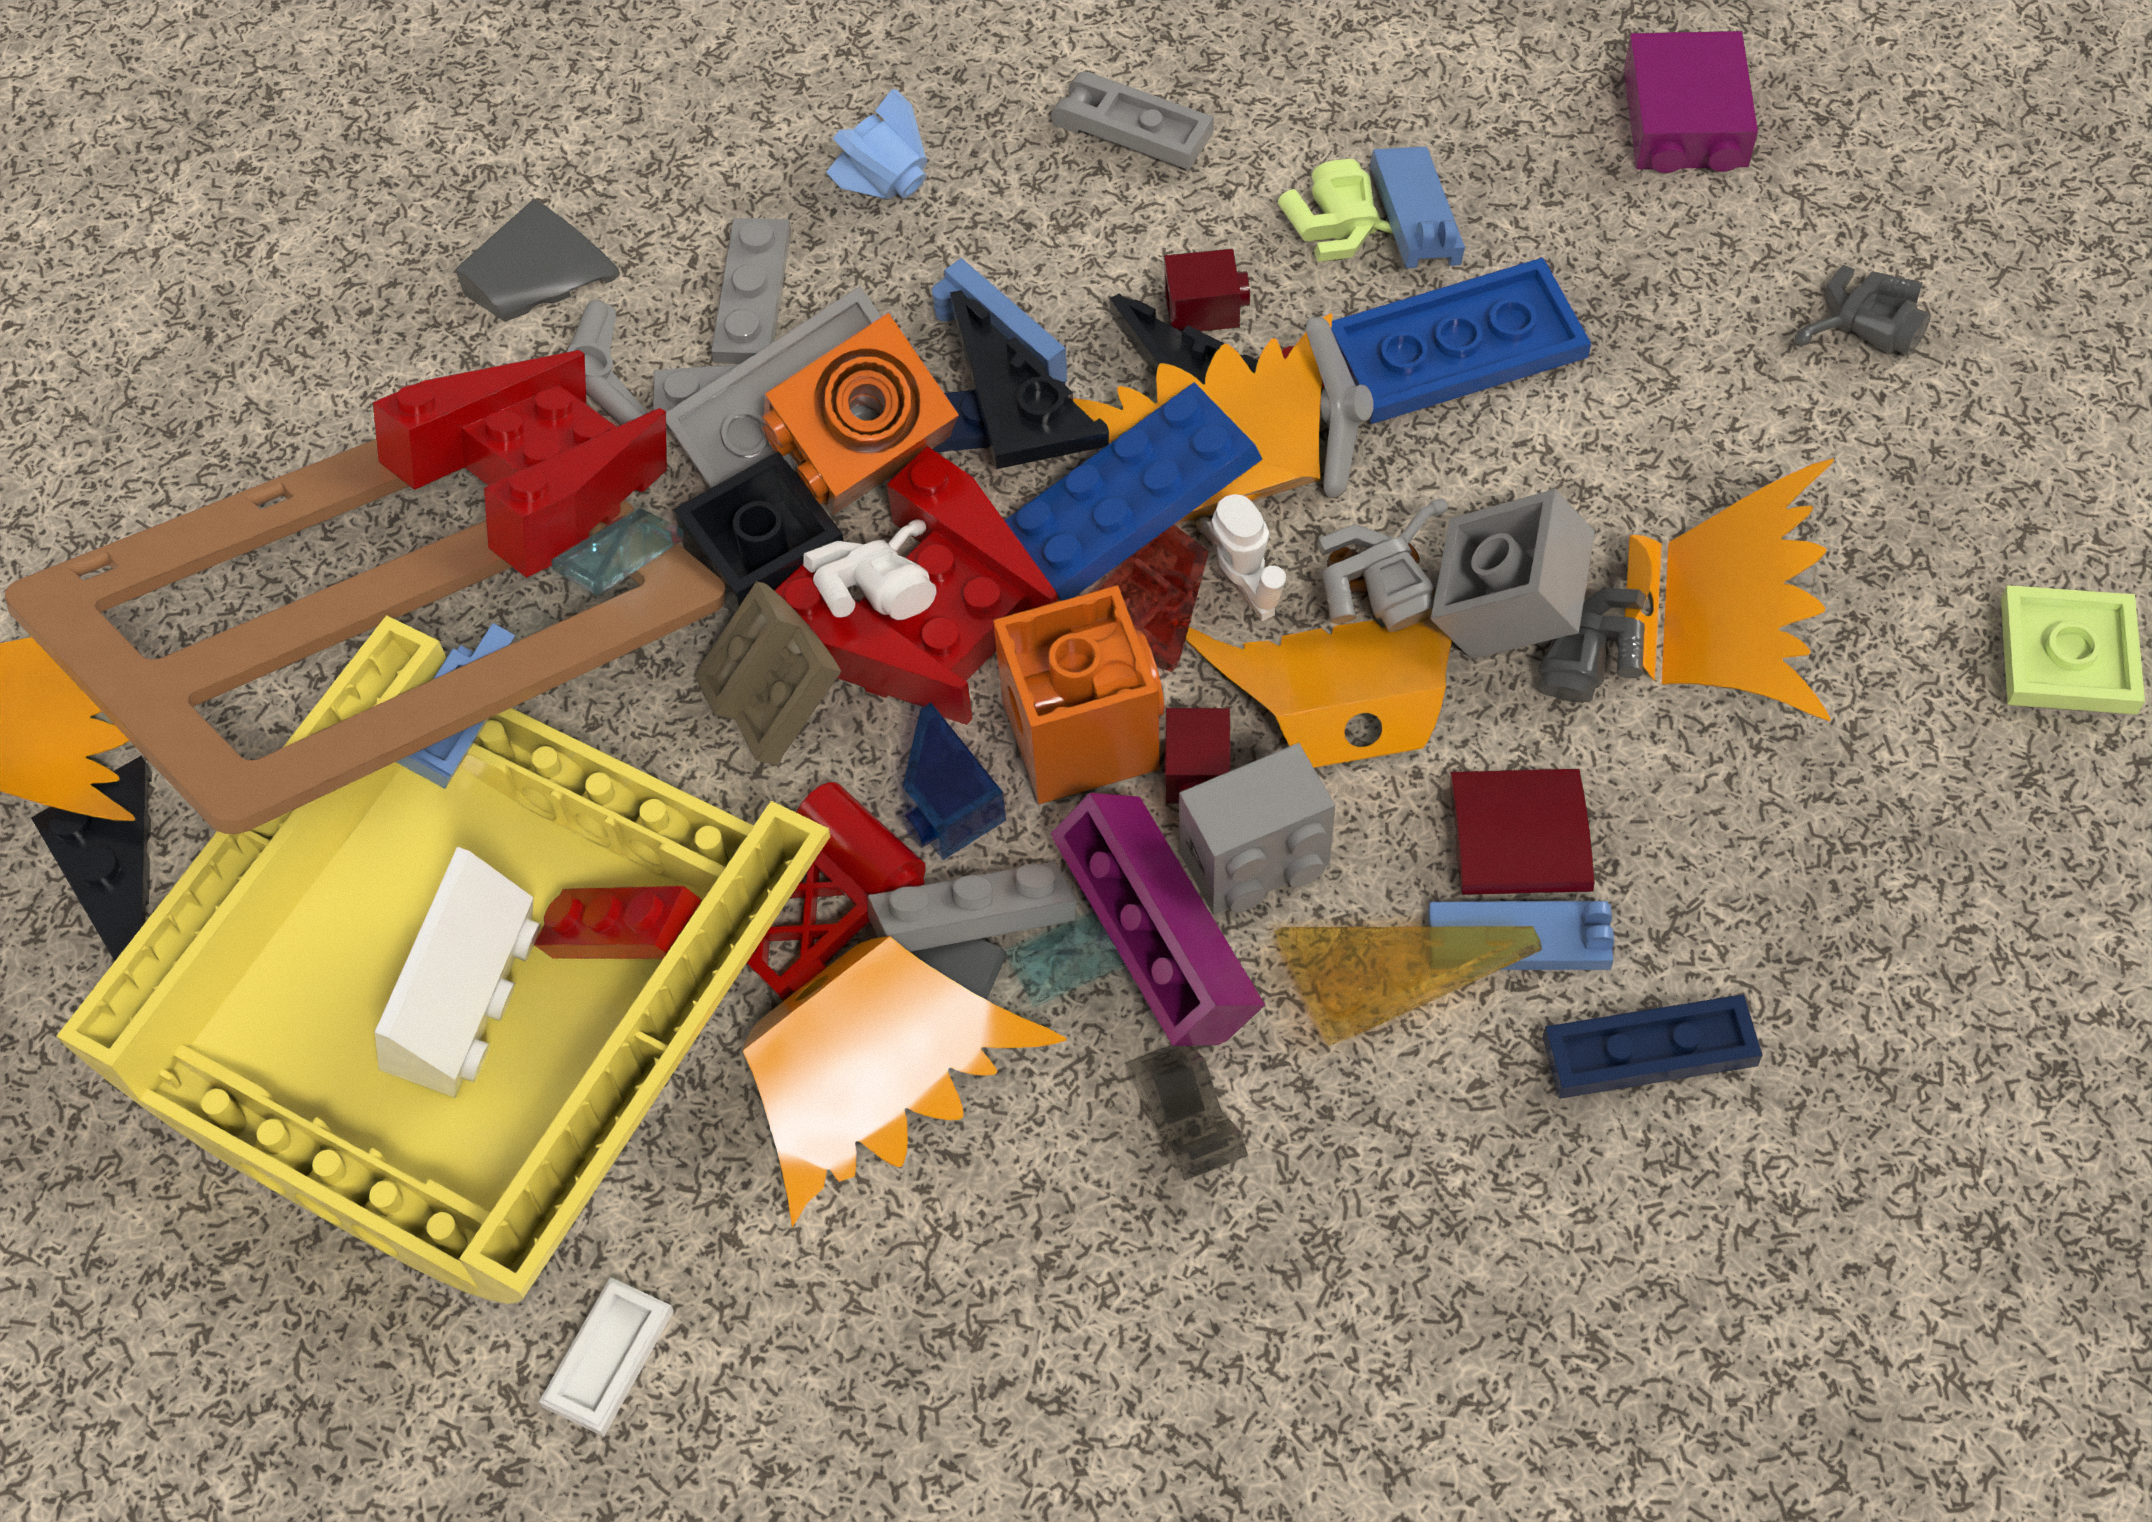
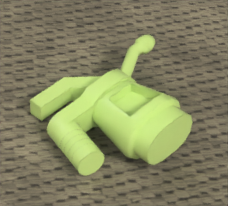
(1348, 209)

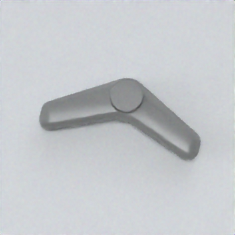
(594, 340)
(1341, 405)

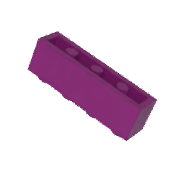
(1156, 920)

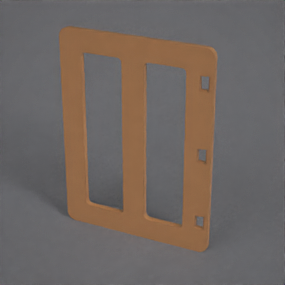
(156, 697)

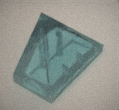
(617, 550)
(1064, 959)

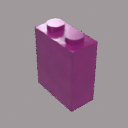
(1690, 100)

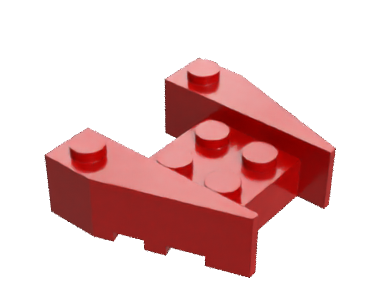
(533, 441)
(977, 576)

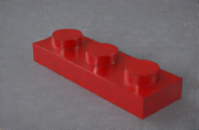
(616, 922)

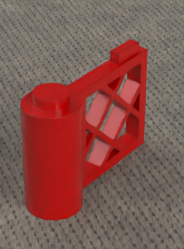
(858, 862)

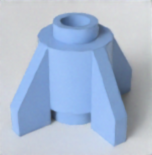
(882, 155)

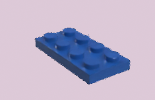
(1461, 339)
(1132, 491)

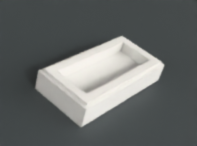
(606, 1356)

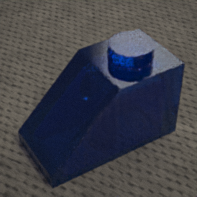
(947, 789)

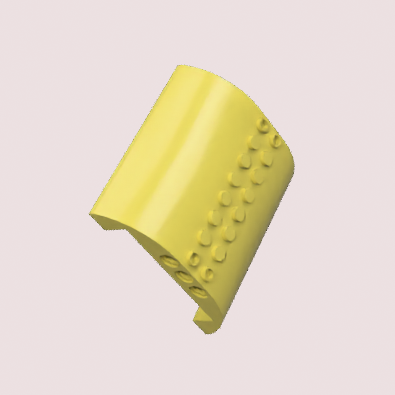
(277, 949)

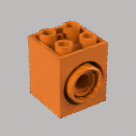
(835, 450)
(1080, 693)

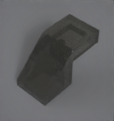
(1186, 1110)

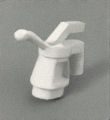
(1241, 544)
(886, 579)

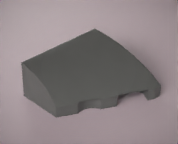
(531, 264)

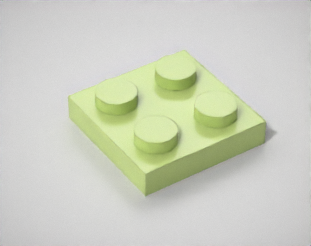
(2072, 650)

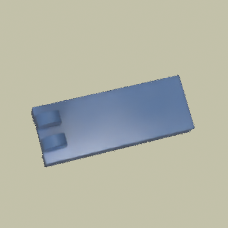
(1416, 205)
(1003, 313)
(1570, 932)

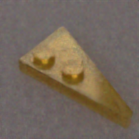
(1378, 973)

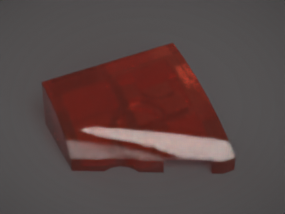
(1162, 591)

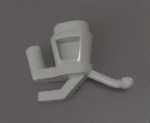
(1393, 579)

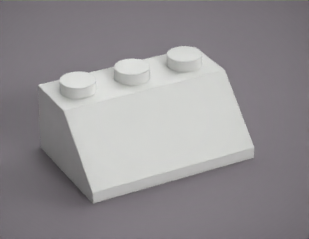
(456, 977)

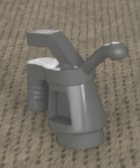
(1877, 310)
(1577, 661)

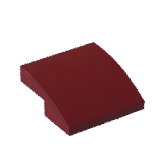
(1521, 832)

